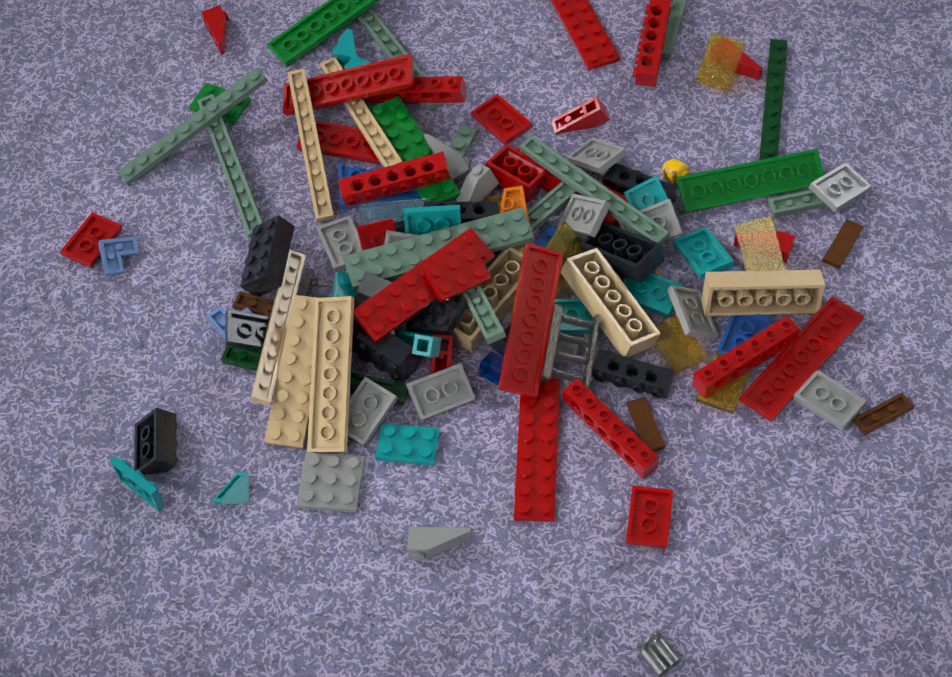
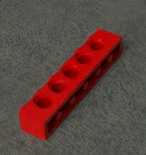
(652, 42)
(428, 90)
(394, 179)
(745, 357)
(610, 429)

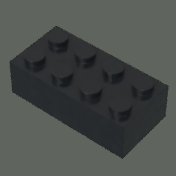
(626, 252)
(267, 256)
(387, 354)

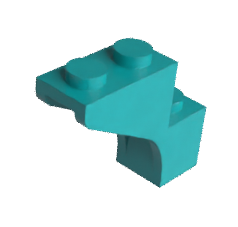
(345, 51)
(422, 343)

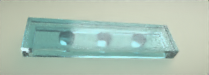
(382, 210)

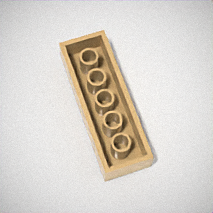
(499, 292)
(762, 292)
(606, 295)

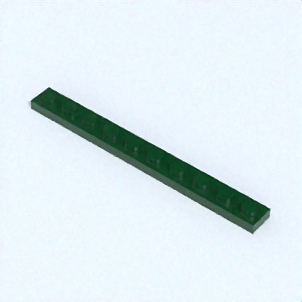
(773, 99)
(250, 360)

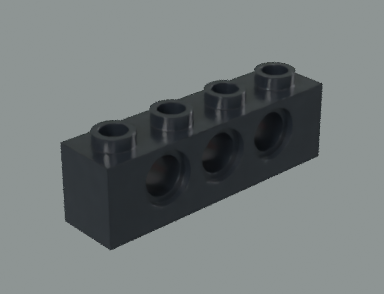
(623, 178)
(469, 210)
(641, 370)

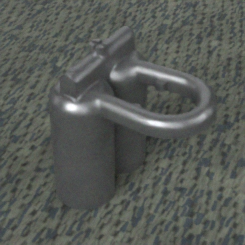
(658, 654)

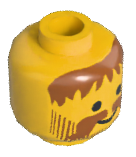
(673, 169)

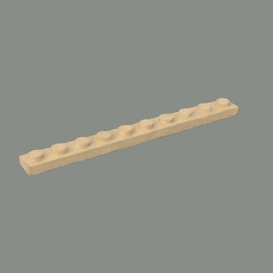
(366, 123)
(310, 146)
(276, 331)

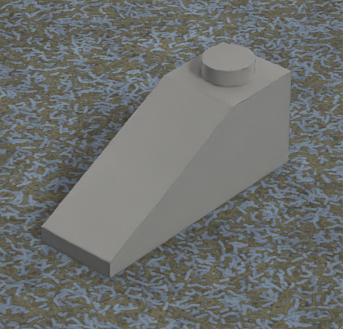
(457, 165)
(477, 184)
(430, 541)

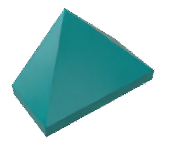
(235, 491)

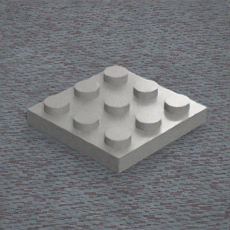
(330, 482)

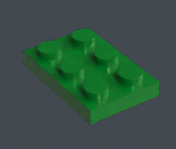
(232, 115)

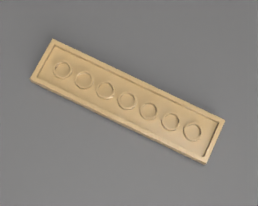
(330, 375)
(291, 398)

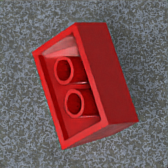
(517, 169)

